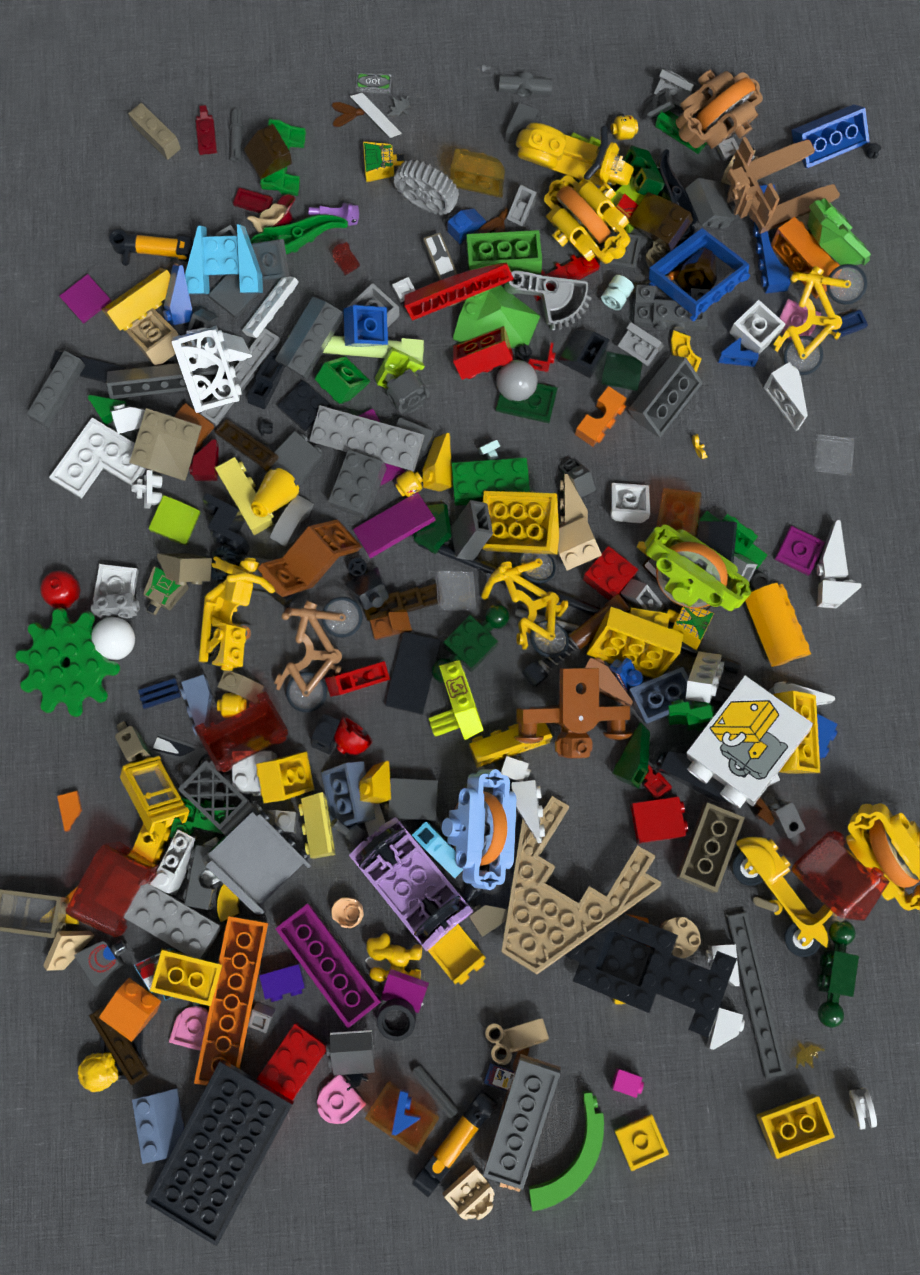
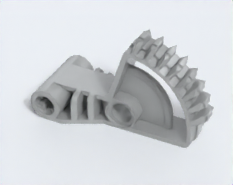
(552, 300)

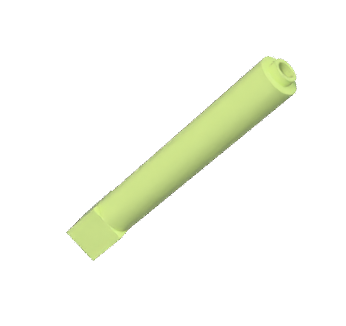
(412, 347)

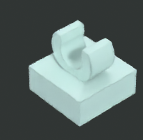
(489, 449)

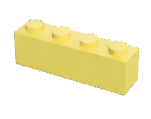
(242, 493)

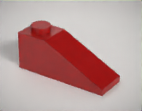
(357, 679)

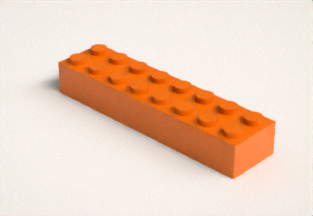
(233, 996)

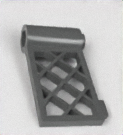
(239, 811)

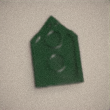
(437, 532)

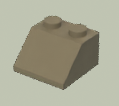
(185, 567)

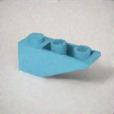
(438, 848)

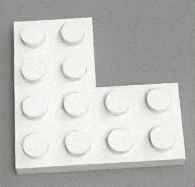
(92, 451)

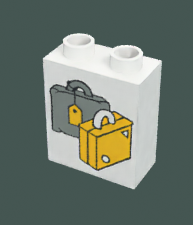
(747, 743)

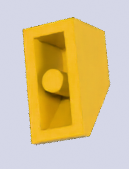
(376, 785)

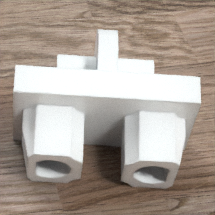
(150, 481)

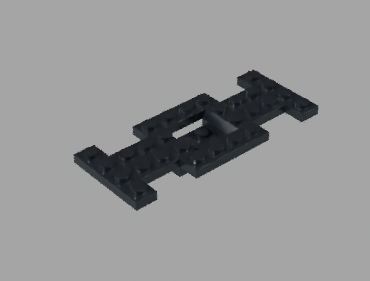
(639, 973)

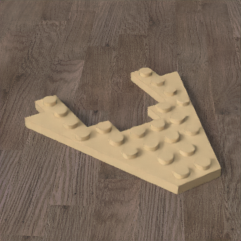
(548, 924)

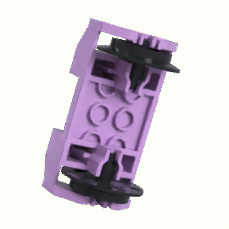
(410, 883)

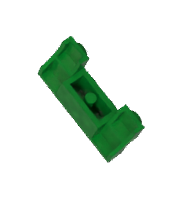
(281, 180)
(694, 715)
(198, 819)

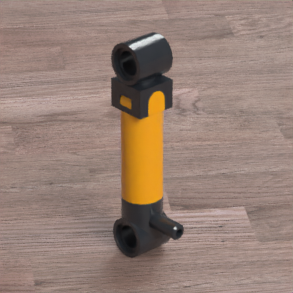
(150, 245)
(454, 1143)

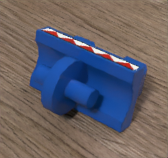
(626, 673)

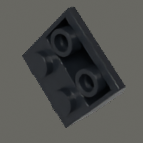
(584, 352)

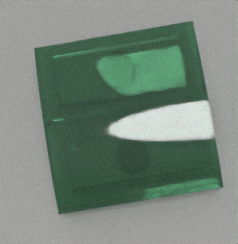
(622, 371)

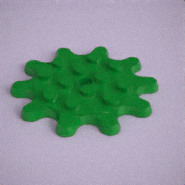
(48, 673)

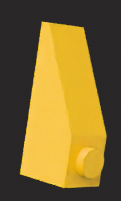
(438, 468)

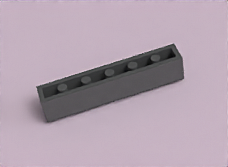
(153, 380)

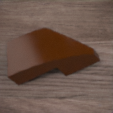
(764, 812)

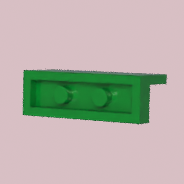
(667, 123)

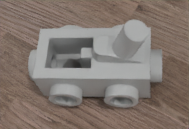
(114, 605)

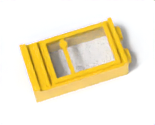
(153, 793)

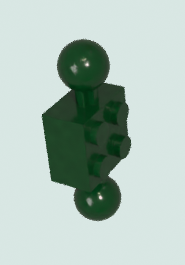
(472, 641)
(837, 974)

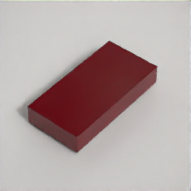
(252, 201)

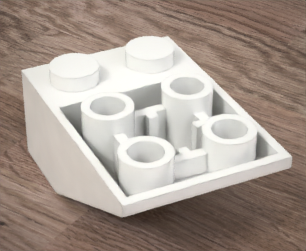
(236, 346)

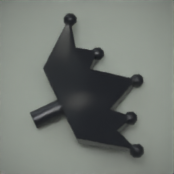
(355, 1080)

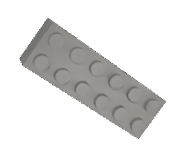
(173, 921)

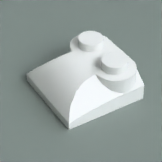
(630, 502)

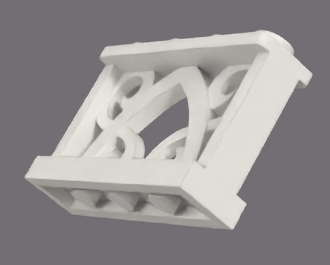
(199, 393)

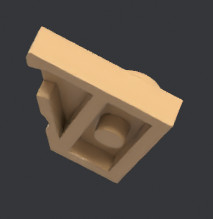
(65, 947)

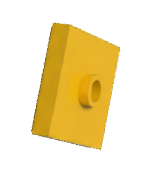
(641, 1142)

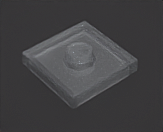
(833, 454)
(455, 590)

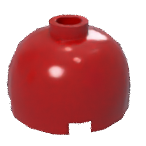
(60, 589)
(351, 738)

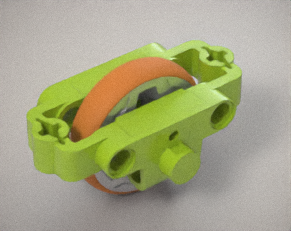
(694, 572)

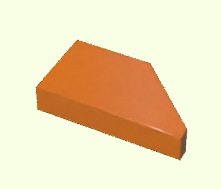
(70, 808)

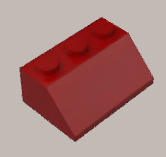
(482, 353)

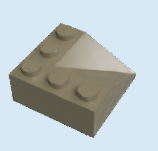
(165, 444)

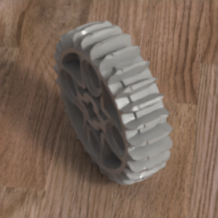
(426, 187)

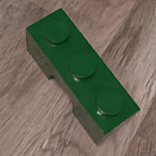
(648, 175)

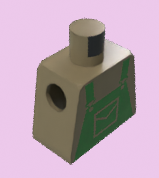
(162, 591)
(131, 743)

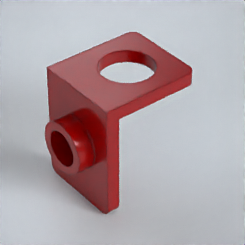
(544, 365)

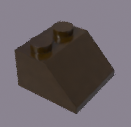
(267, 152)

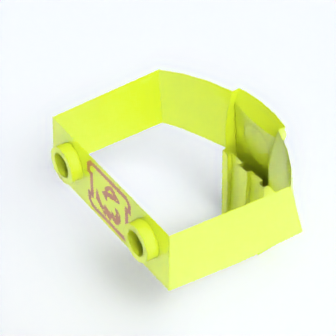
(464, 711)

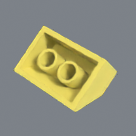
(317, 826)

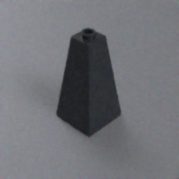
(676, 765)

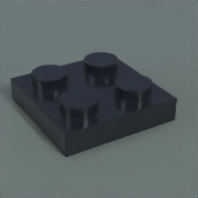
(302, 405)

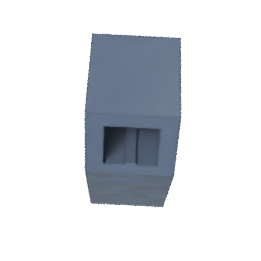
(199, 699)

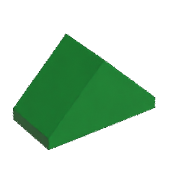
(103, 407)

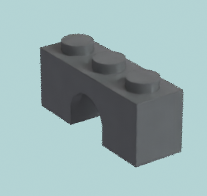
(198, 893)

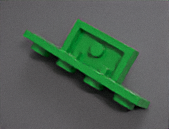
(744, 539)

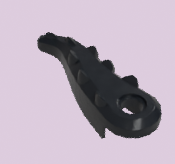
(675, 191)

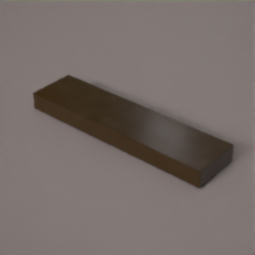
(246, 444)
(121, 1049)

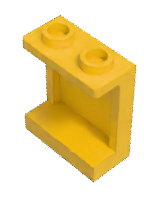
(457, 955)

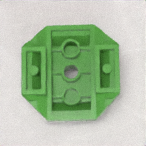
(834, 234)

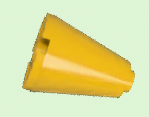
(274, 492)

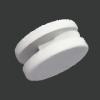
(862, 1107)

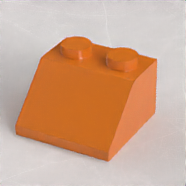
(130, 1009)

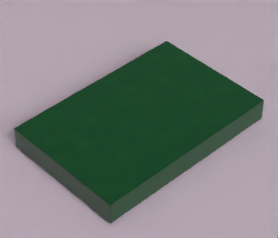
(536, 407)

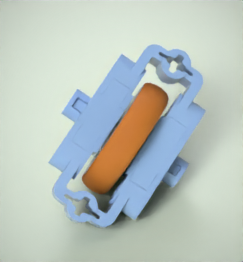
(483, 829)

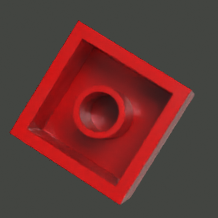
(610, 574)

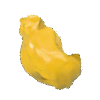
(97, 1072)

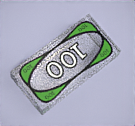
(373, 83)

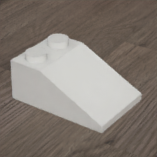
(786, 391)

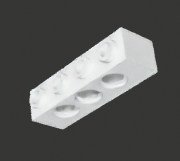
(704, 677)

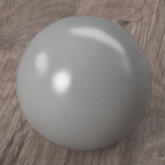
(517, 380)

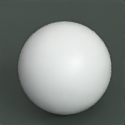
(113, 638)

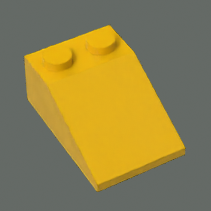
(285, 777)
(185, 977)

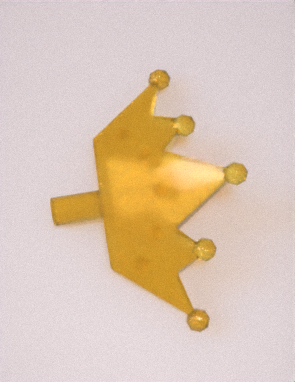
(807, 1054)

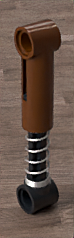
(579, 638)

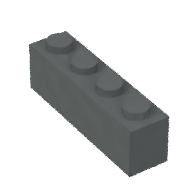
(56, 389)

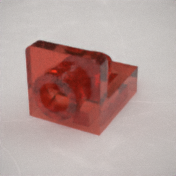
(344, 258)

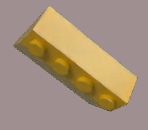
(523, 522)
(631, 637)

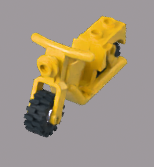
(226, 645)

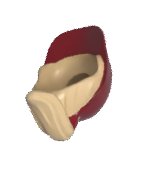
(276, 216)

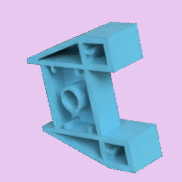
(223, 257)

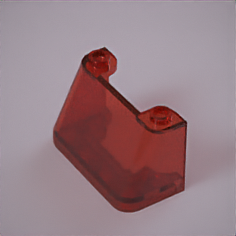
(243, 734)
(840, 878)
(110, 888)

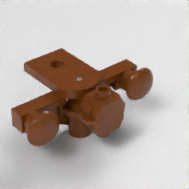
(575, 715)

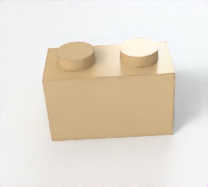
(577, 543)

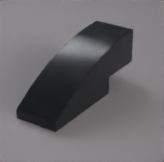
(266, 382)

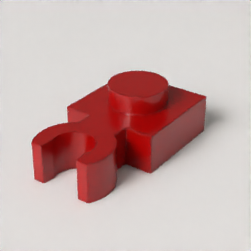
(656, 784)

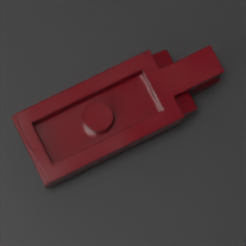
(206, 132)

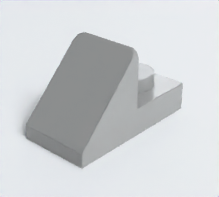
(522, 204)

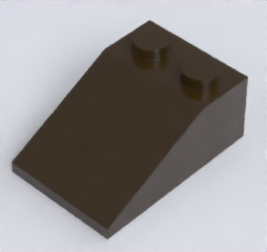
(661, 220)

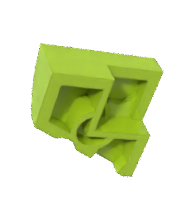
(395, 365)

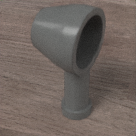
(354, 834)

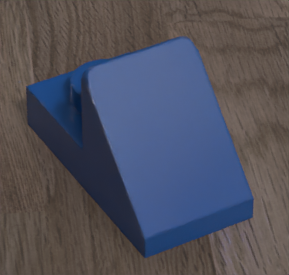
(734, 356)
(402, 1119)

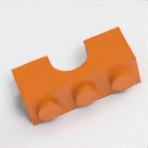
(592, 429)

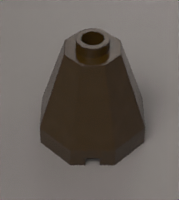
(698, 271)

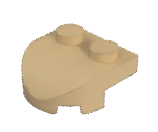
(470, 1195)

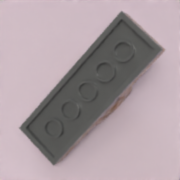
(521, 1121)

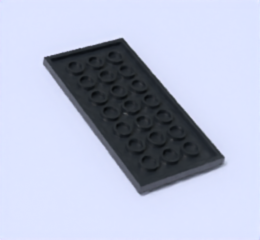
(219, 1152)

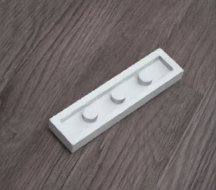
(270, 306)

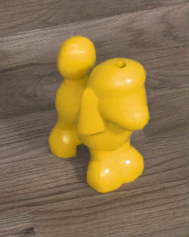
(398, 957)

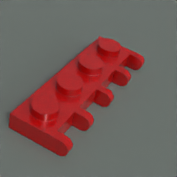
(574, 270)

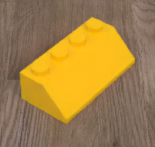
(138, 300)
(504, 744)
(806, 756)

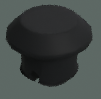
(872, 150)
(523, 352)
(265, 427)

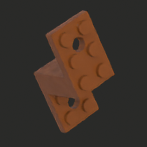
(309, 558)

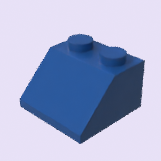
(365, 326)

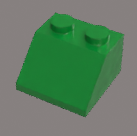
(341, 379)

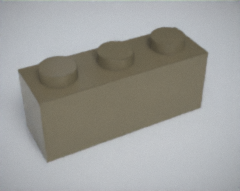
(154, 131)

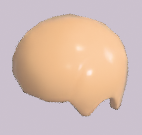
(347, 912)

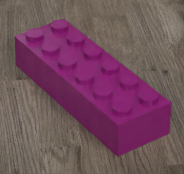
(328, 965)

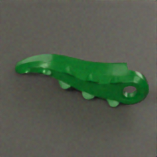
(301, 232)

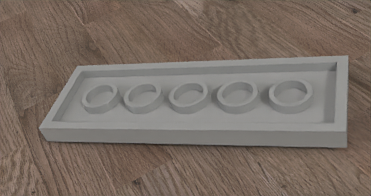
(367, 437)

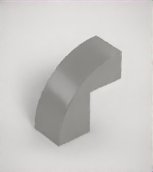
(290, 520)

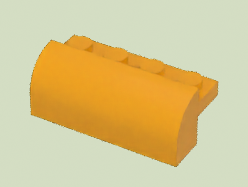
(777, 624)

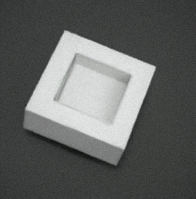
(403, 287)

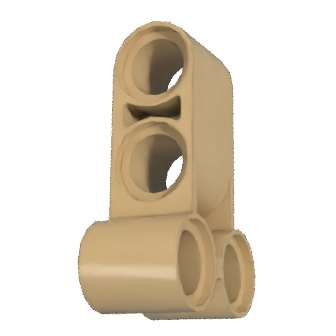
(516, 1038)

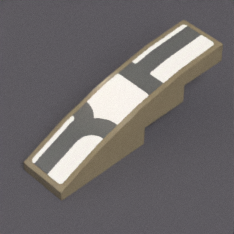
(440, 258)

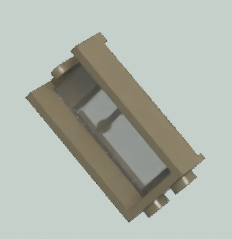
(32, 913)

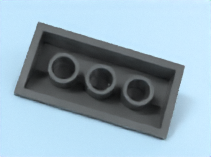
(310, 337)
(665, 395)

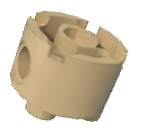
(687, 933)

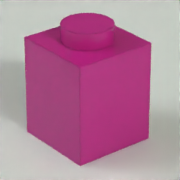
(627, 1083)

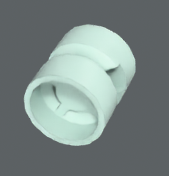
(617, 292)

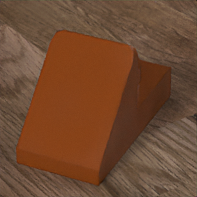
(391, 625)

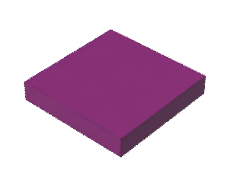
(85, 298)
(799, 550)
(405, 987)

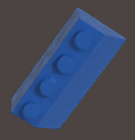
(834, 134)

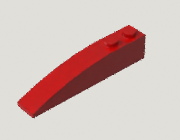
(455, 289)

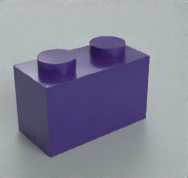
(282, 982)

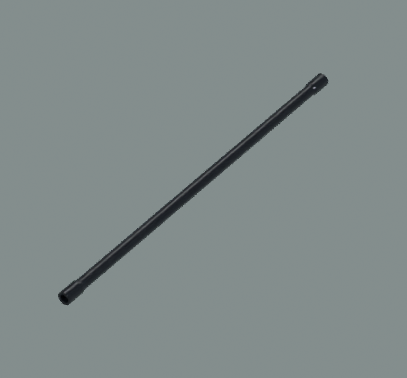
(729, 664)

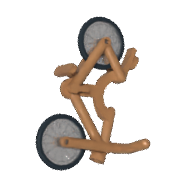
(341, 619)

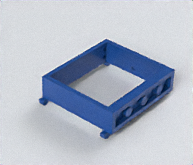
(699, 240)

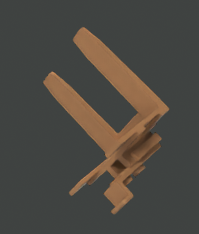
(763, 206)

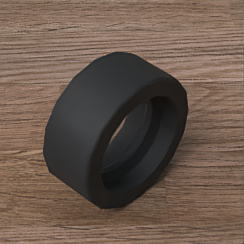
(396, 1034)

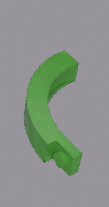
(566, 1183)

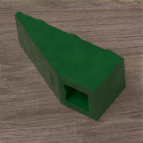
(635, 758)

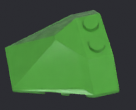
(494, 310)

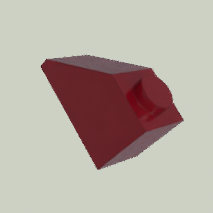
(205, 463)

